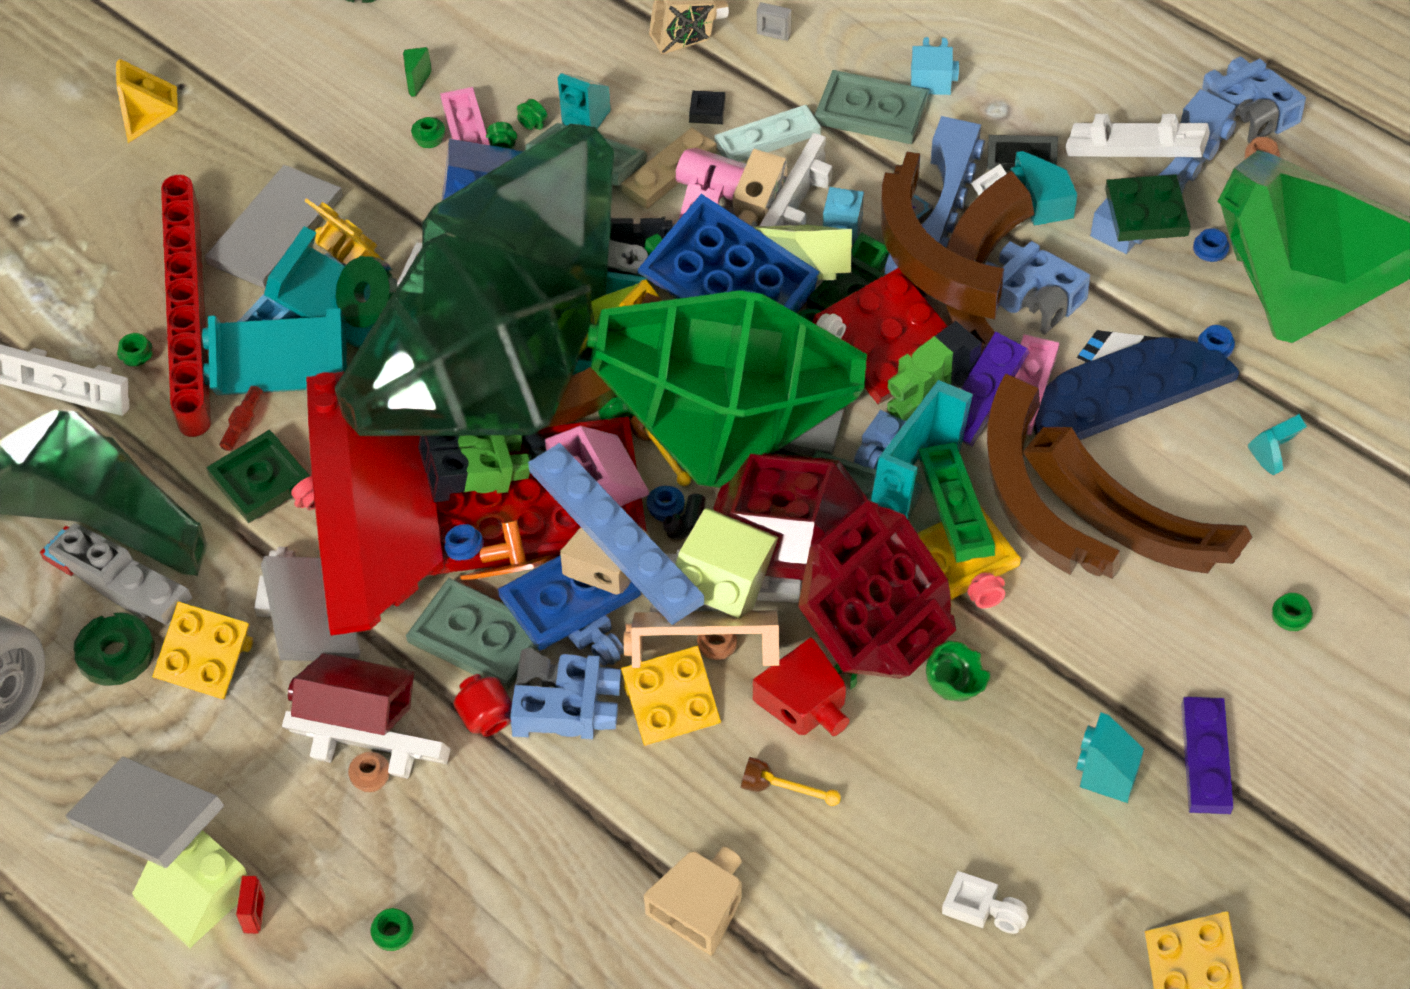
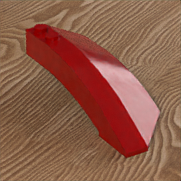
(370, 514)

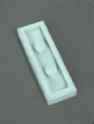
(768, 133)

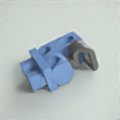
(1258, 96)
(1041, 282)
(572, 704)

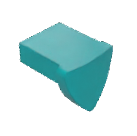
(1266, 445)

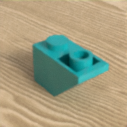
(583, 100)
(1049, 188)
(1109, 759)

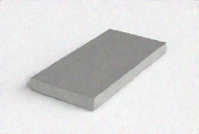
(271, 224)
(145, 811)

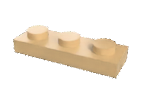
(659, 173)

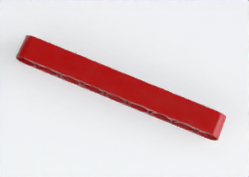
(185, 306)

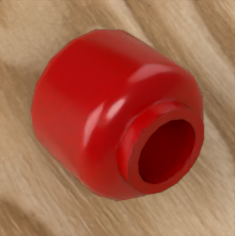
(483, 705)

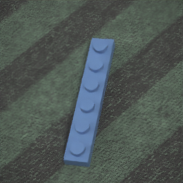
(616, 534)

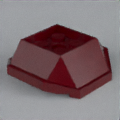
(791, 500)
(876, 594)

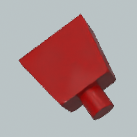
(803, 691)

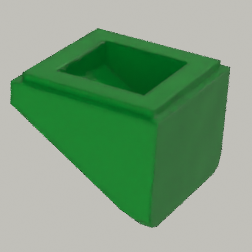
(417, 68)
(870, 251)

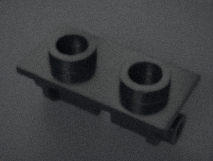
(625, 231)

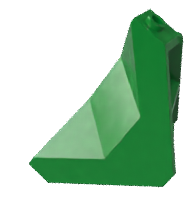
(1310, 243)
(723, 376)

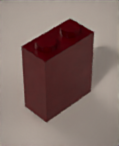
(351, 694)

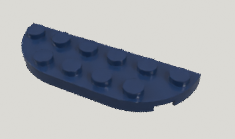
(1131, 385)

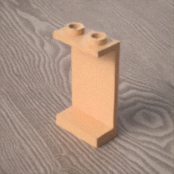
(704, 623)

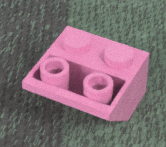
(604, 460)

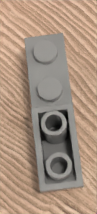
(117, 575)

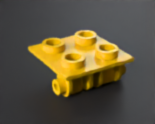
(341, 237)
(202, 650)
(670, 695)
(1194, 954)

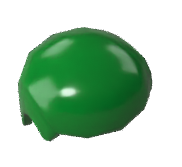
(956, 671)

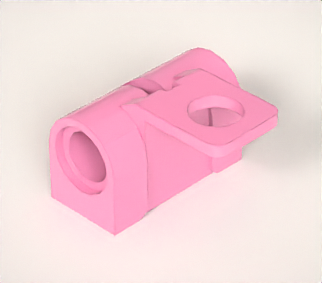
(707, 174)

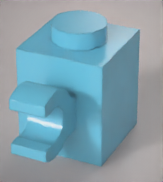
(934, 67)
(844, 210)

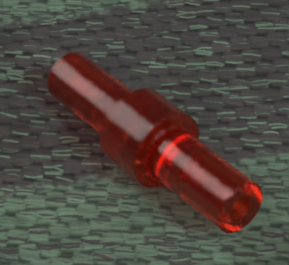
(241, 418)

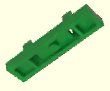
(956, 502)

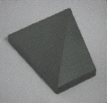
(1003, 149)

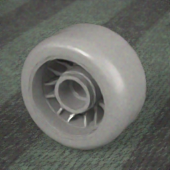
(20, 672)

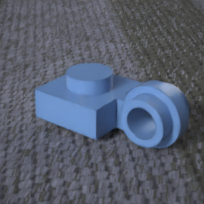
(877, 438)
(607, 647)

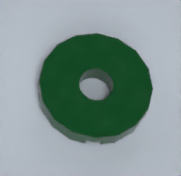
(351, 288)
(117, 667)

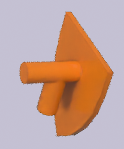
(511, 549)

